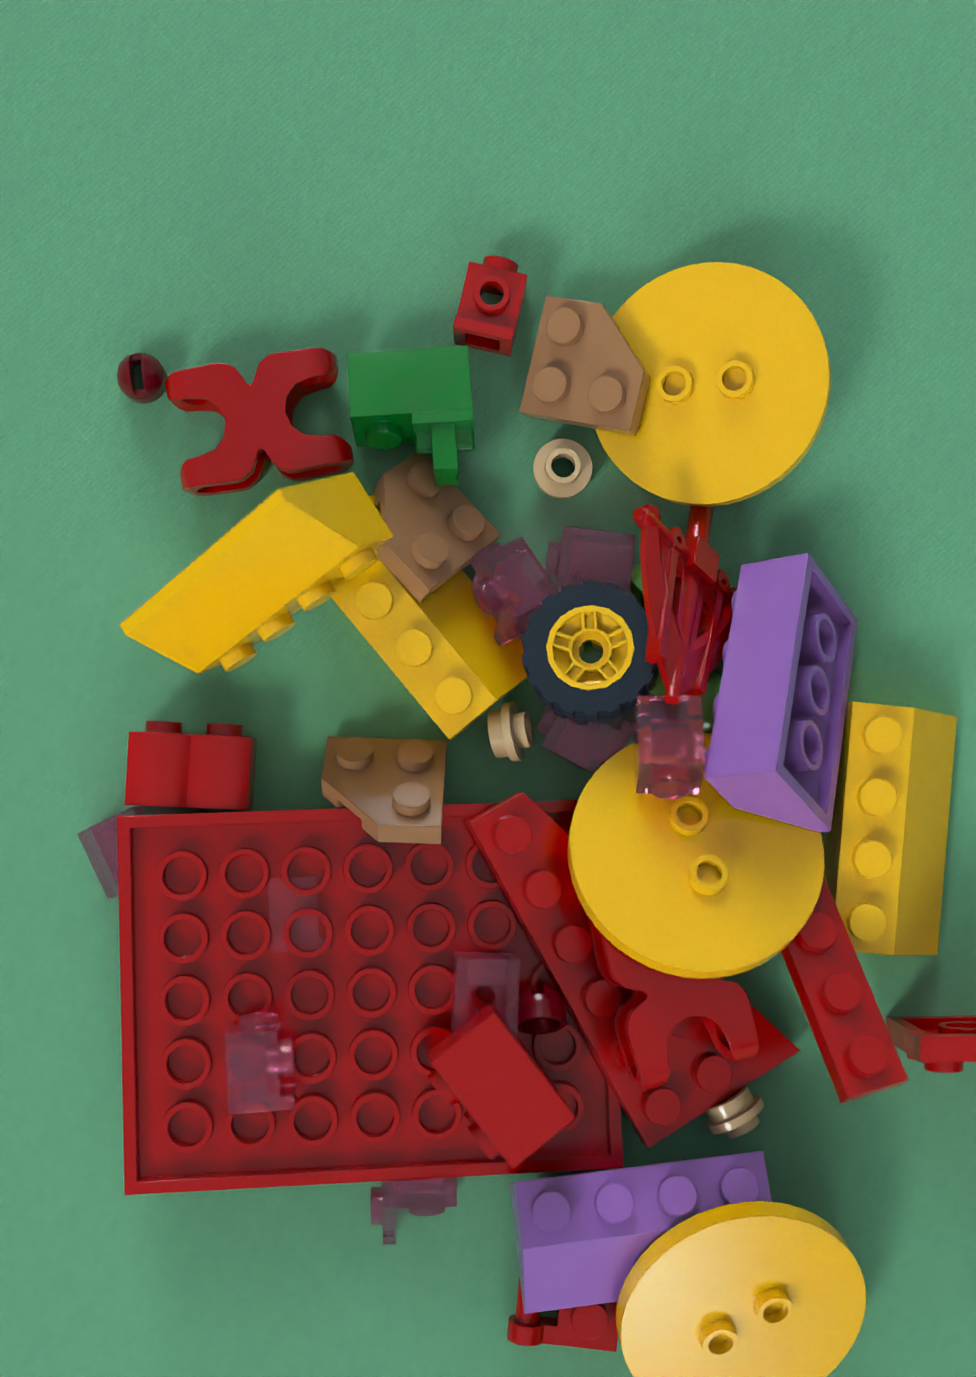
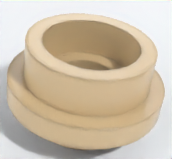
(562, 486)
(510, 732)
(735, 1114)

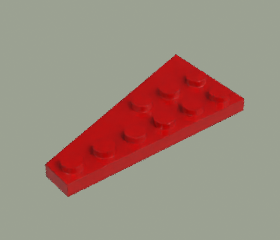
(533, 870)

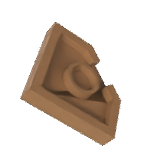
(584, 370)
(431, 527)
(389, 785)

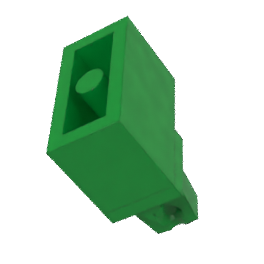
(414, 399)

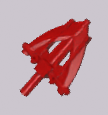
(683, 600)

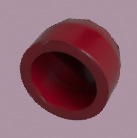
(152, 375)
(542, 1011)

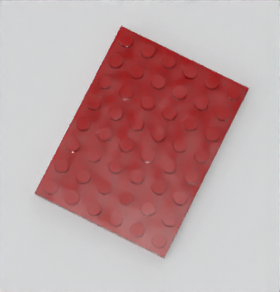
(356, 1013)

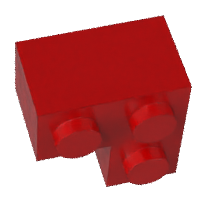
(501, 1085)

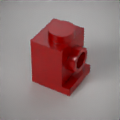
(486, 325)

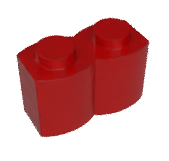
(190, 768)

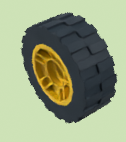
(555, 647)

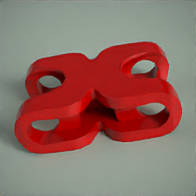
(259, 421)
(661, 1003)

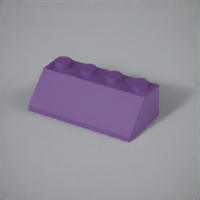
(783, 694)
(590, 1228)

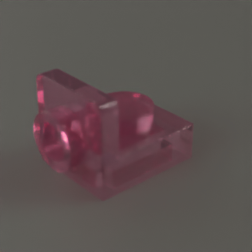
(421, 1196)

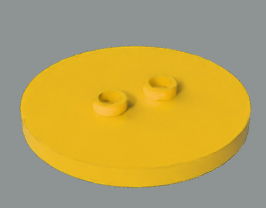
(730, 385)
(689, 876)
(742, 1296)

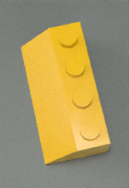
(262, 574)
(434, 646)
(891, 827)

